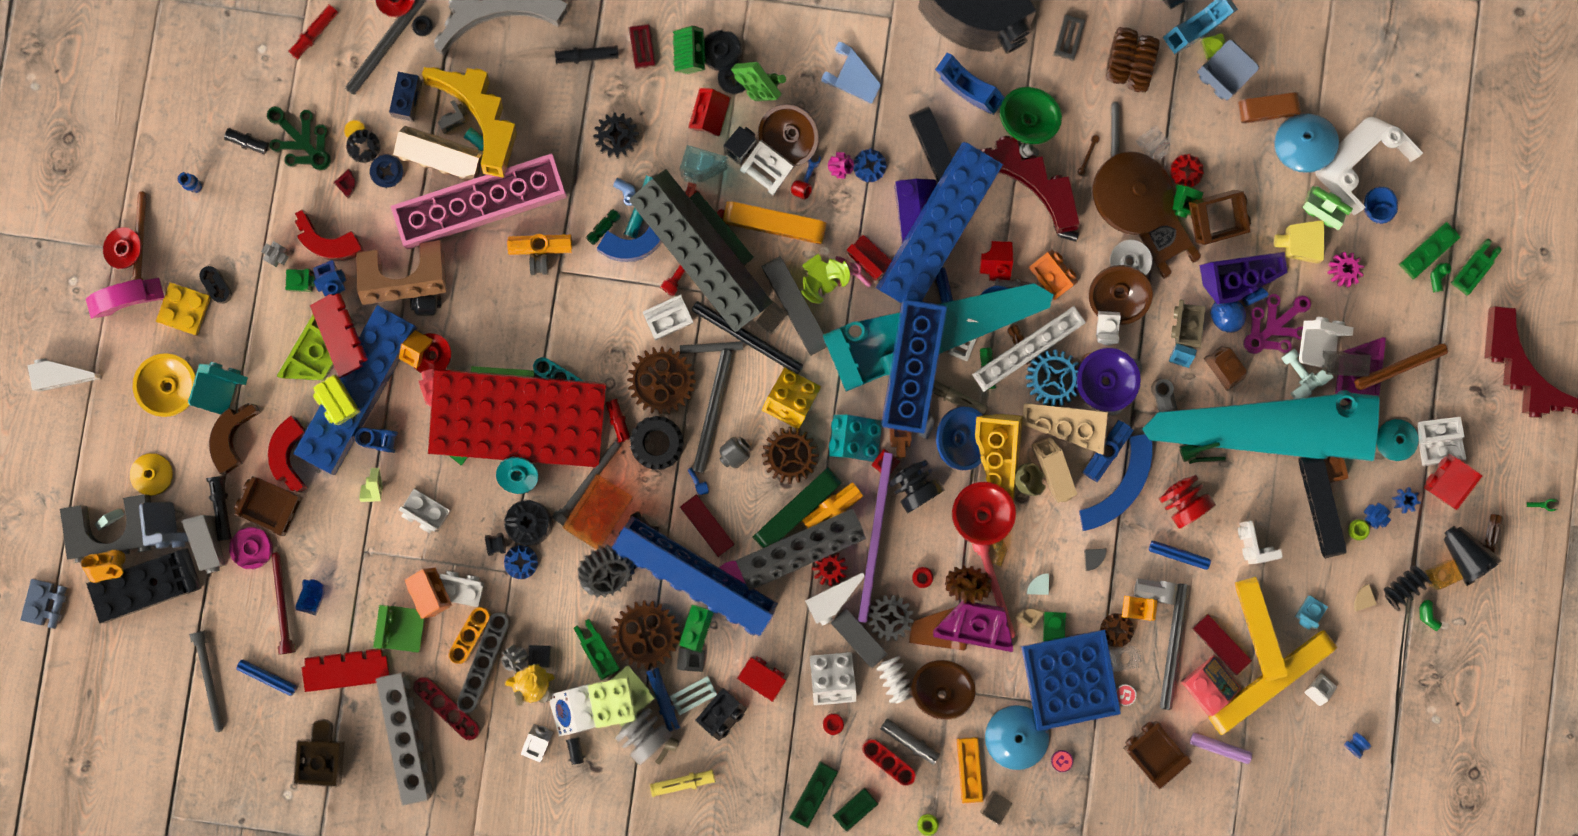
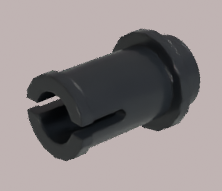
(575, 751)

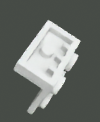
(1251, 551)
(833, 678)

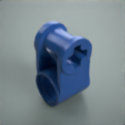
(378, 439)

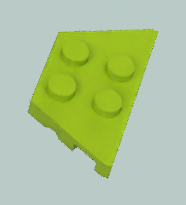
(308, 357)

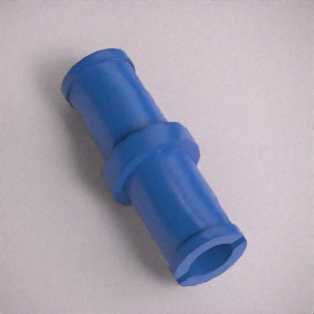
(189, 182)

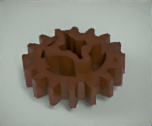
(968, 584)

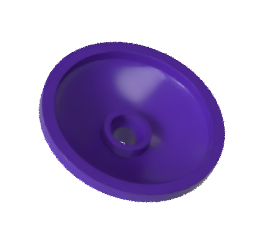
(1122, 376)

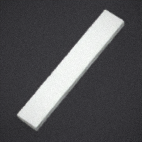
(1028, 348)

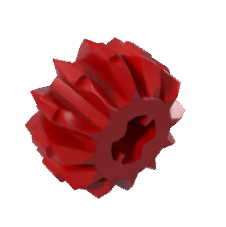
(835, 573)

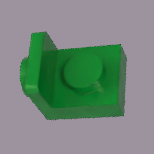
(299, 280)

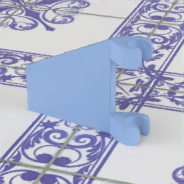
(854, 76)

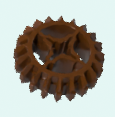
(1121, 55)
(1143, 63)
(800, 440)

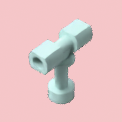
(1308, 381)

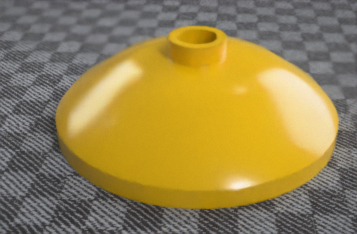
(151, 382)

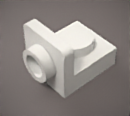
(1108, 328)

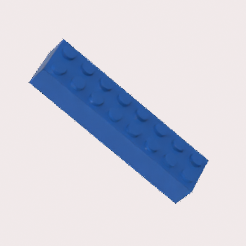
(939, 224)
(327, 443)
(694, 576)

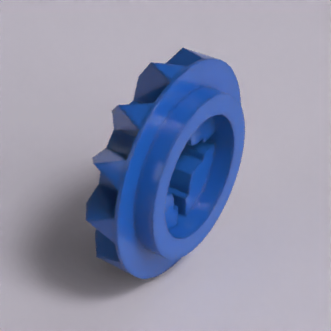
(866, 174)
(528, 568)

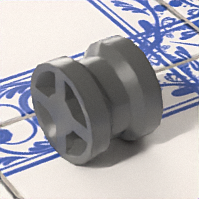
(539, 264)

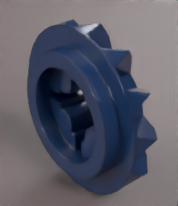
(386, 161)

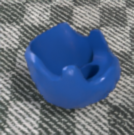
(1381, 205)
(1228, 316)

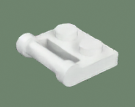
(771, 162)

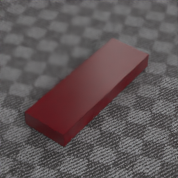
(707, 525)
(1221, 644)

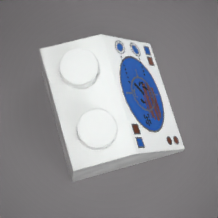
(572, 710)

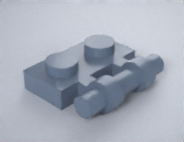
(38, 600)

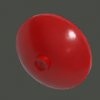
(987, 499)

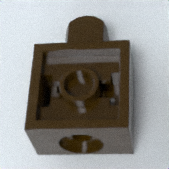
(320, 756)

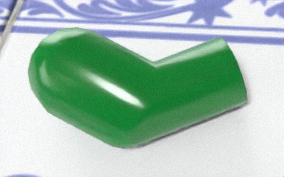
(1426, 615)

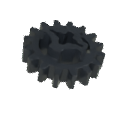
(624, 135)

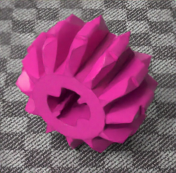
(1352, 274)

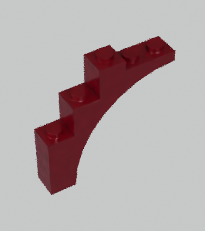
(1031, 172)
(1504, 345)

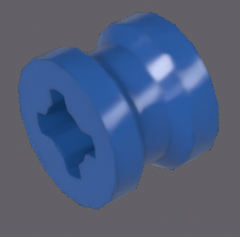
(1357, 745)

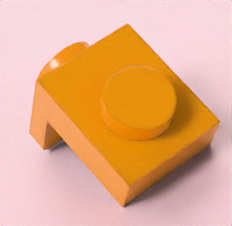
(1139, 608)

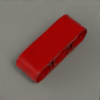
(896, 769)

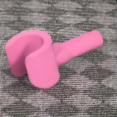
(857, 272)

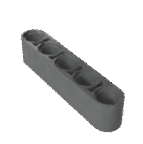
(795, 305)
(476, 669)

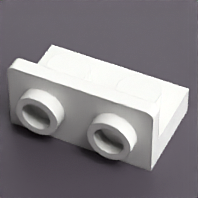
(425, 511)
(463, 590)

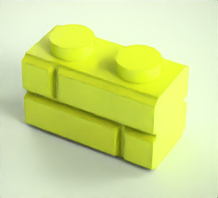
(336, 400)

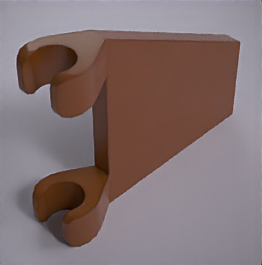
(923, 628)

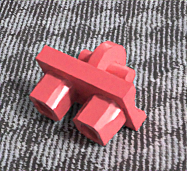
(426, 385)

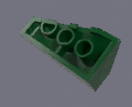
(722, 229)

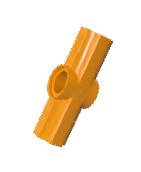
(526, 244)
(834, 505)

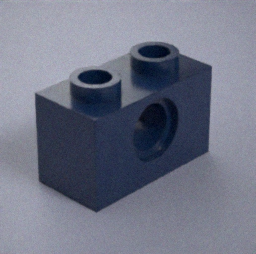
(405, 96)

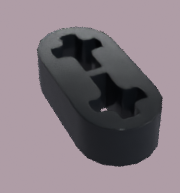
(211, 287)

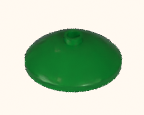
(1034, 107)

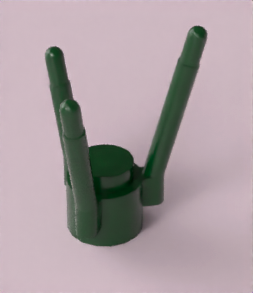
(1190, 452)

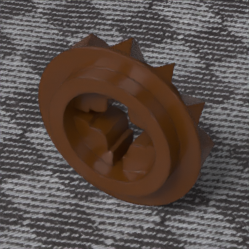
(1125, 624)

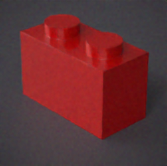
(761, 678)

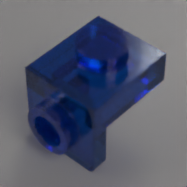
(310, 597)

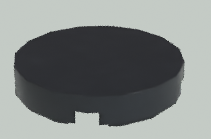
(722, 50)

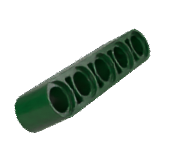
(798, 508)

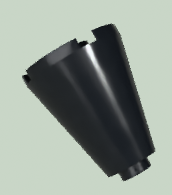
(1470, 555)

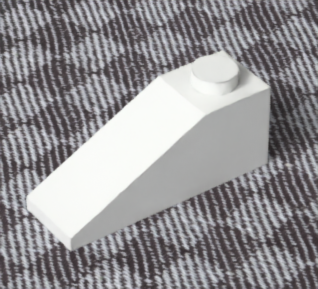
(51, 375)
(829, 602)

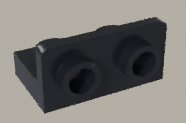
(721, 715)

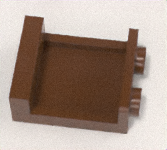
(267, 505)
(1156, 754)

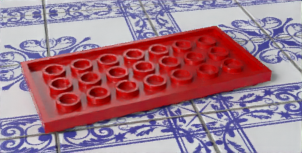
(516, 418)

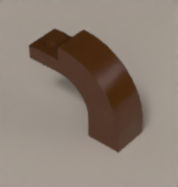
(222, 437)

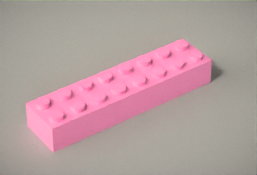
(478, 202)

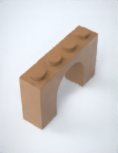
(426, 280)

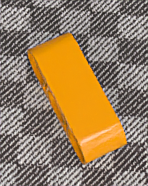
(462, 642)

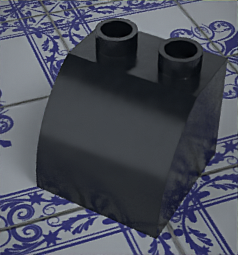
(981, 23)

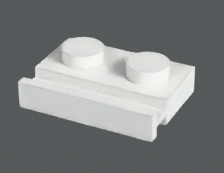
(668, 317)

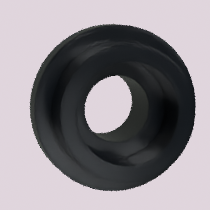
(420, 20)

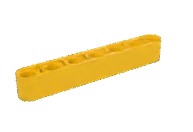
(1260, 691)

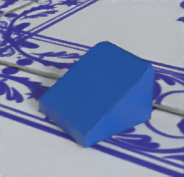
(1254, 297)

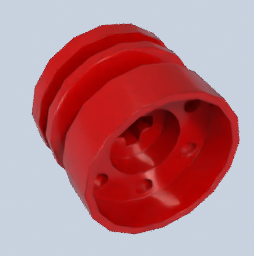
(1187, 501)

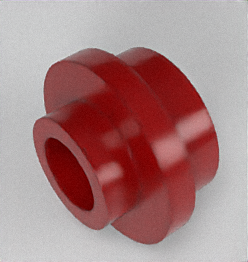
(915, 577)

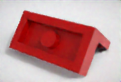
(709, 111)
(869, 257)

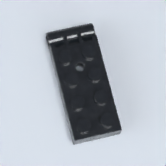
(135, 586)

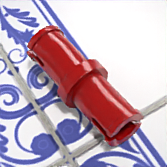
(618, 420)

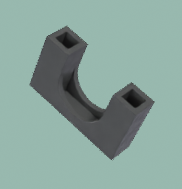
(81, 541)

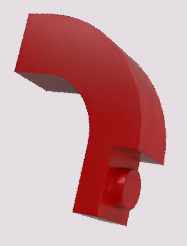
(335, 249)
(279, 453)

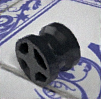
(495, 544)

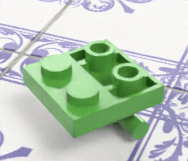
(756, 81)
(1326, 207)

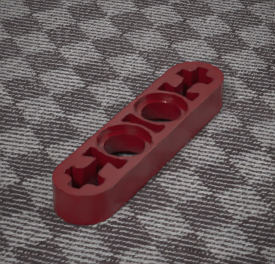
(444, 711)

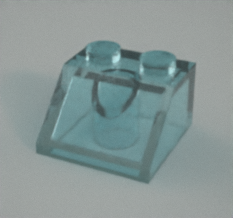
(701, 164)

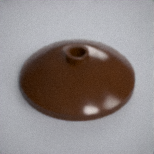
(776, 128)
(1131, 302)
(945, 679)

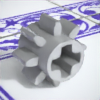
(275, 254)
(514, 658)

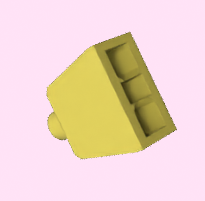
(1303, 241)

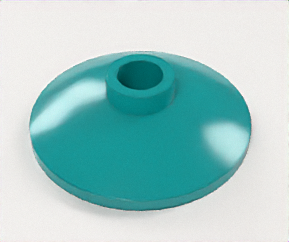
(1387, 441)
(517, 482)

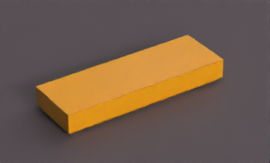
(969, 770)

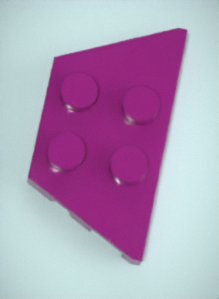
(1376, 350)
(976, 625)

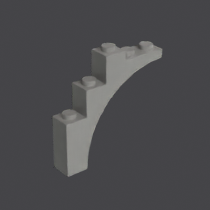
(473, 12)

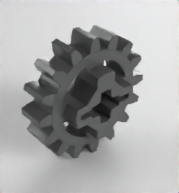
(889, 627)

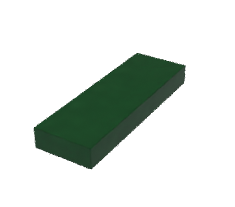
(813, 794)

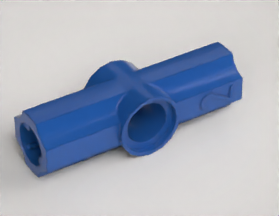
(1116, 440)

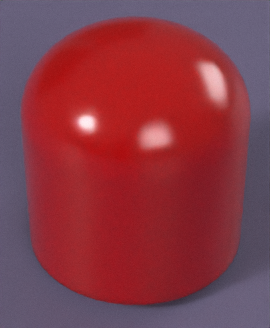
(798, 188)

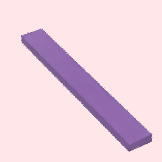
(875, 537)

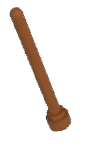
(140, 223)

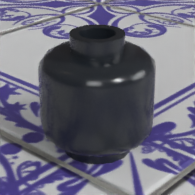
(425, 305)

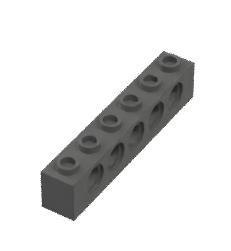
(801, 549)

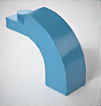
(1199, 25)

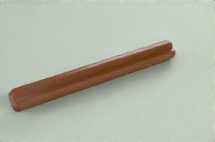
(1401, 366)

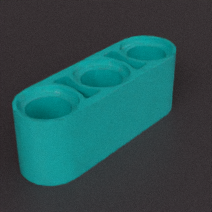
(553, 371)

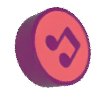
(1061, 761)

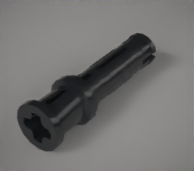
(219, 497)

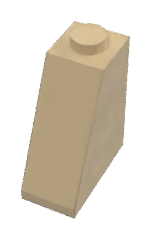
(1055, 469)

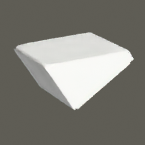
(1321, 689)

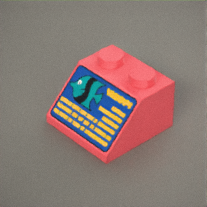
(1211, 686)

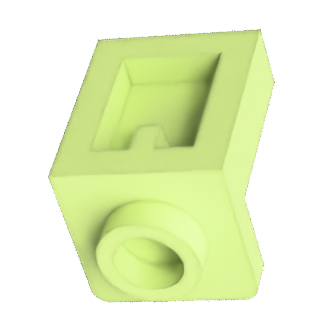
(373, 488)

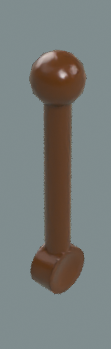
(1094, 139)

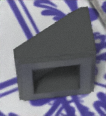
(690, 660)

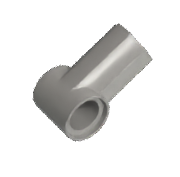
(1161, 591)

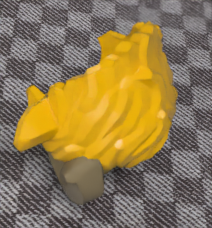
(531, 685)

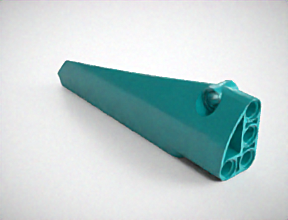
(870, 354)
(1290, 427)

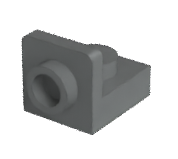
(451, 121)

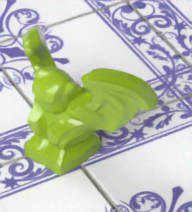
(822, 276)

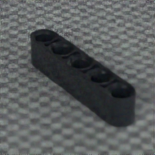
(931, 141)
(1322, 507)

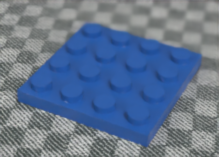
(1070, 680)

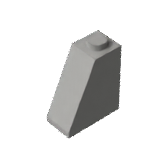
(204, 542)

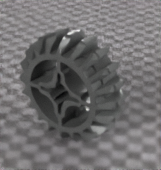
(604, 572)

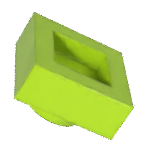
(1212, 45)

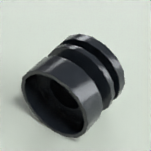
(916, 486)
(538, 530)

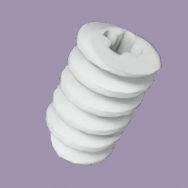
(895, 680)

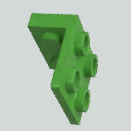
(398, 629)

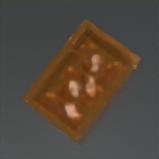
(598, 512)

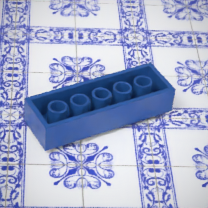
(913, 365)

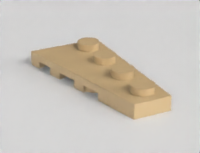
(1074, 425)

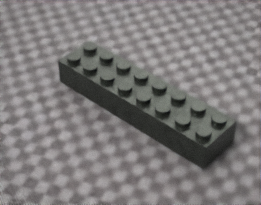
(700, 250)

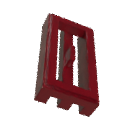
(644, 63)

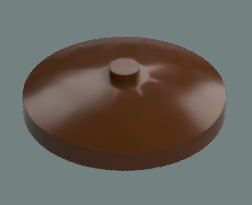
(1133, 193)

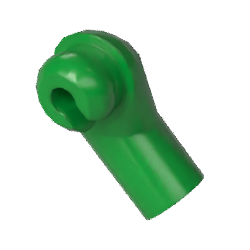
(1438, 274)

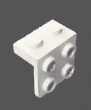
(1321, 336)

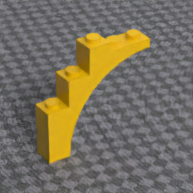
(487, 109)

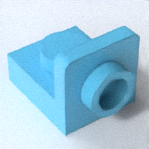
(1311, 613)

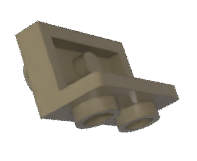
(1189, 324)

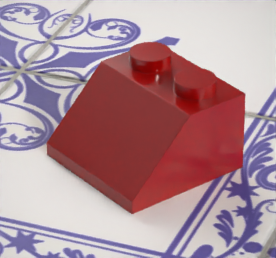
(1452, 481)

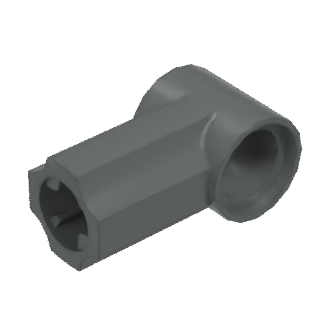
(1166, 401)

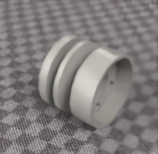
(643, 736)

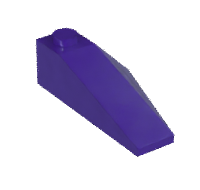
(910, 200)
(1236, 278)

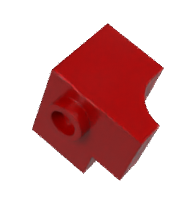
(997, 261)

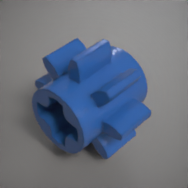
(1411, 502)
(1377, 515)

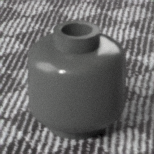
(734, 452)

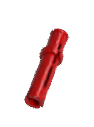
(316, 28)

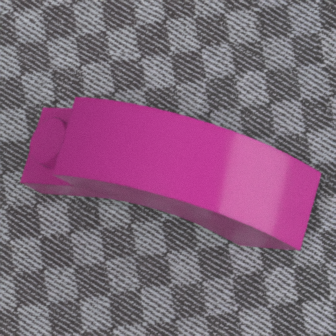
(121, 295)

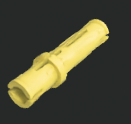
(707, 777)

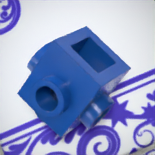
(329, 278)

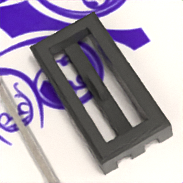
(1064, 54)

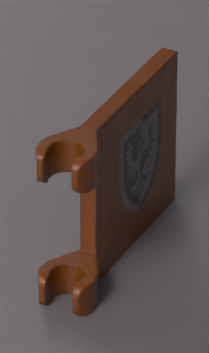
(1168, 242)

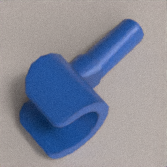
(812, 165)
(701, 488)

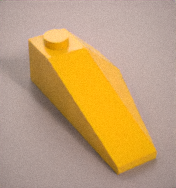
(999, 447)

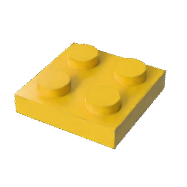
(183, 309)

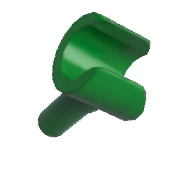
(1542, 504)

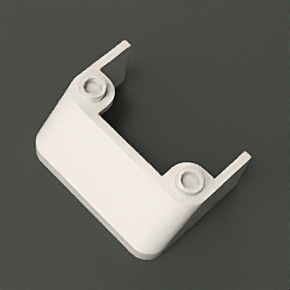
(1340, 176)

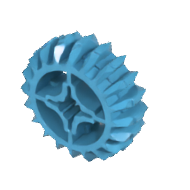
(1069, 368)

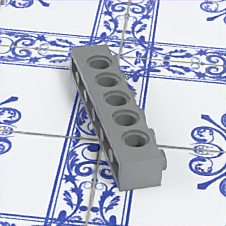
(408, 792)

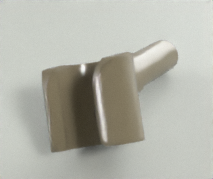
(671, 744)

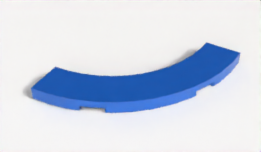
(1127, 490)

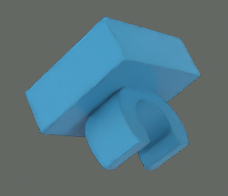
(1182, 355)

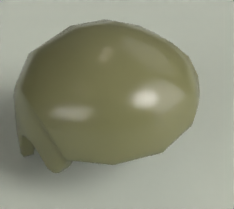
(1029, 480)

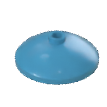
(1302, 153)
(1001, 738)

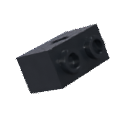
(740, 145)

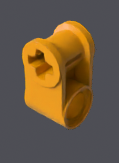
(102, 566)

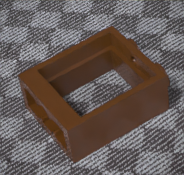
(1201, 222)

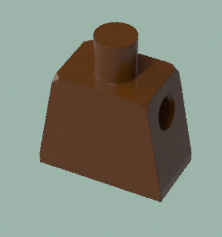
(1226, 367)

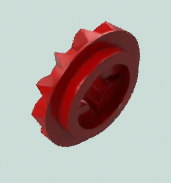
(1179, 176)

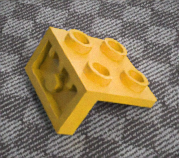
(791, 398)

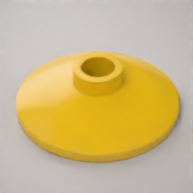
(161, 474)

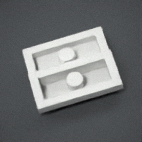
(1439, 439)

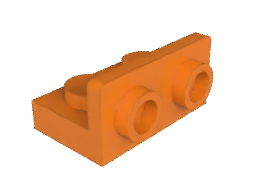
(1054, 273)

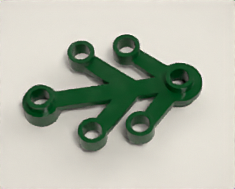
(302, 141)

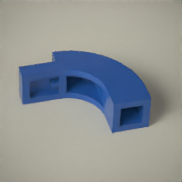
(968, 86)
(628, 250)

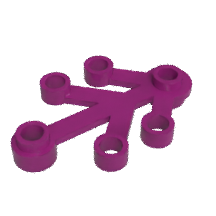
(1274, 326)

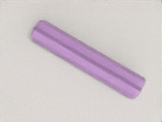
(1221, 748)

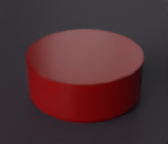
(833, 724)

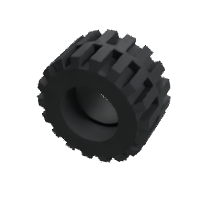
(656, 424)

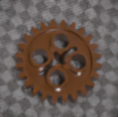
(675, 368)
(664, 628)

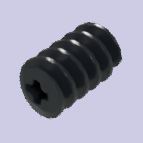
(1406, 586)

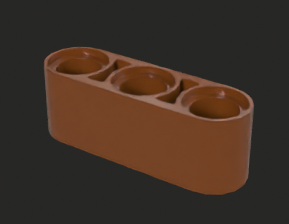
(1269, 107)

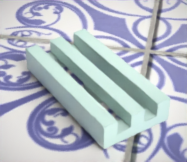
(677, 703)

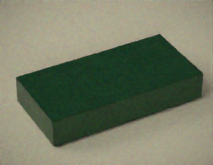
(855, 809)

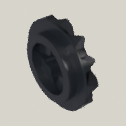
(727, 85)
(359, 137)

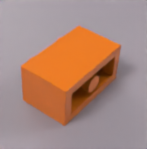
(428, 593)

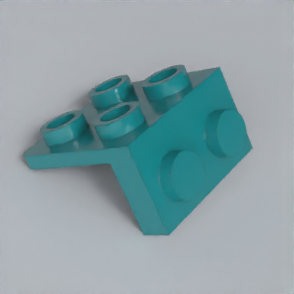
(214, 387)
(855, 437)

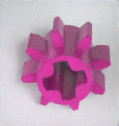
(840, 165)

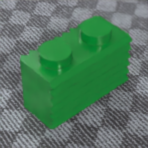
(689, 50)

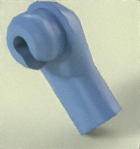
(627, 189)

